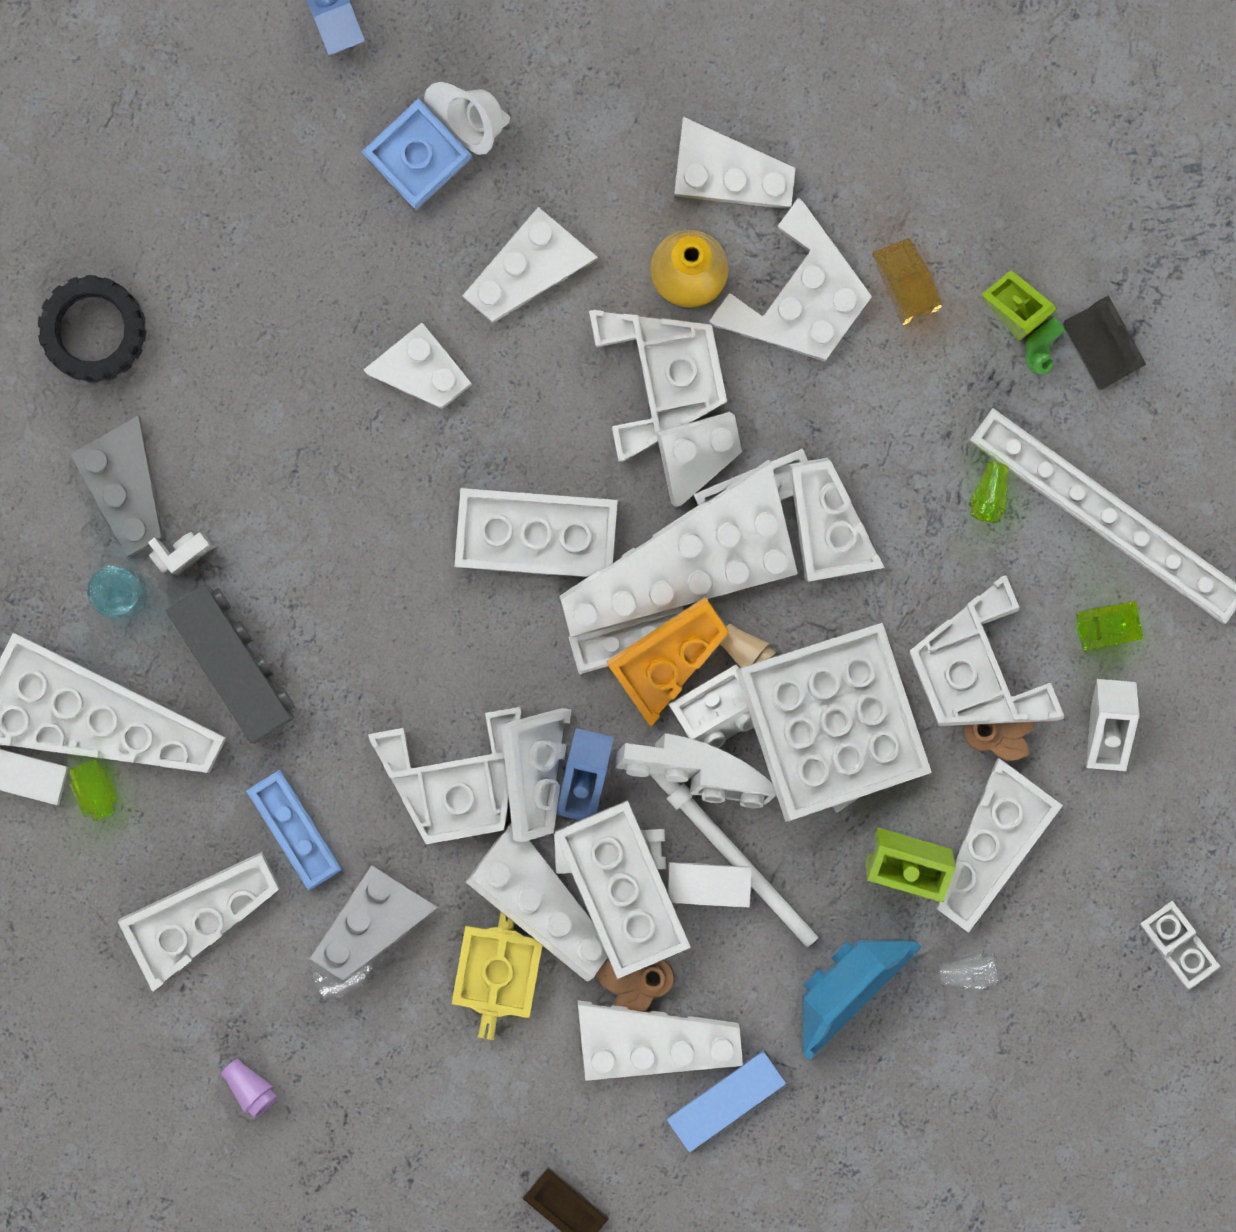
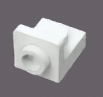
(187, 552)

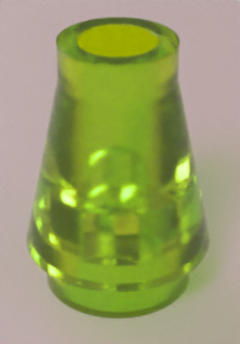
(990, 495)

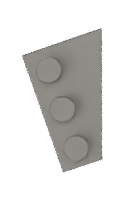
(122, 484)
(368, 924)

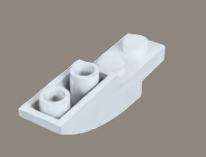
(712, 771)

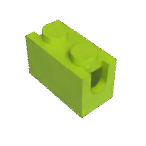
(910, 865)

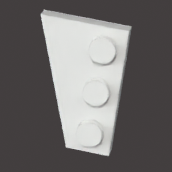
(531, 763)

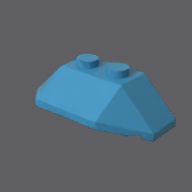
(848, 985)

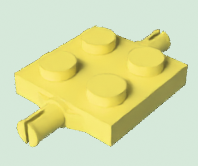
(497, 973)

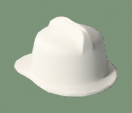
(469, 115)

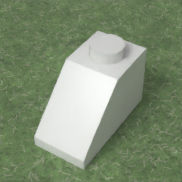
(1112, 724)

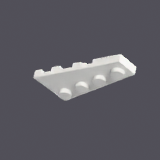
(998, 838)
(533, 897)
(186, 922)
(644, 1043)

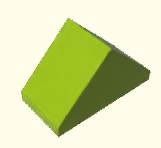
(1018, 304)

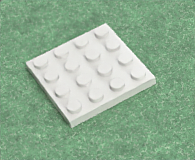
(833, 721)

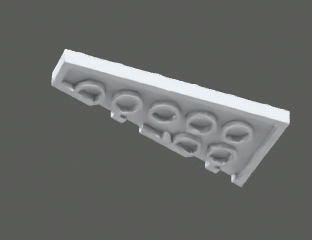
(705, 553)

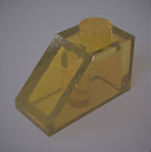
(907, 281)

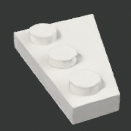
(729, 171)
(528, 264)
(828, 525)

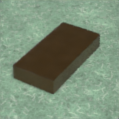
(564, 1204)

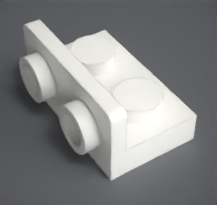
(714, 710)

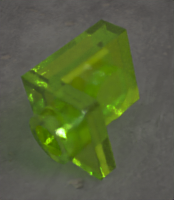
(1109, 625)

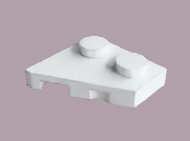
(420, 369)
(697, 453)

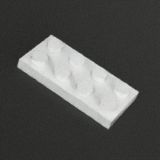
(535, 533)
(622, 889)

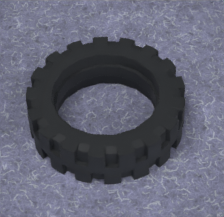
(65, 297)

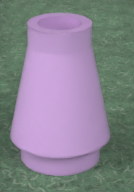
(249, 1089)

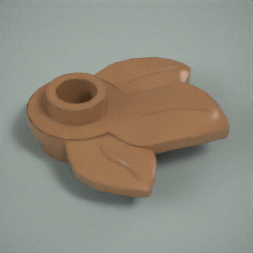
(1003, 741)
(635, 989)

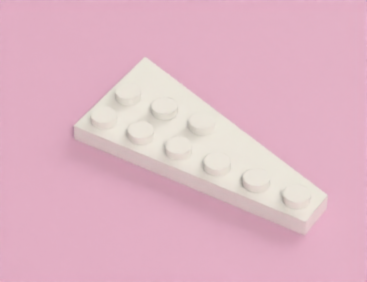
(74, 711)

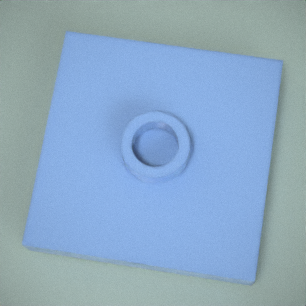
(417, 154)

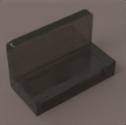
(1103, 343)

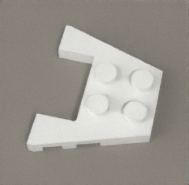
(814, 304)
(678, 373)
(964, 676)
(453, 796)

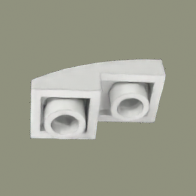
(709, 884)
(1180, 945)

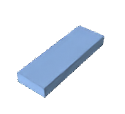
(294, 830)
(726, 1101)

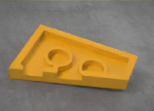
(665, 658)

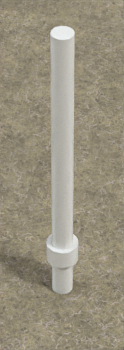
(681, 798)

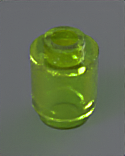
(93, 790)

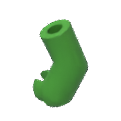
(1038, 346)

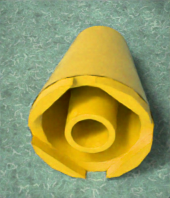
(687, 282)

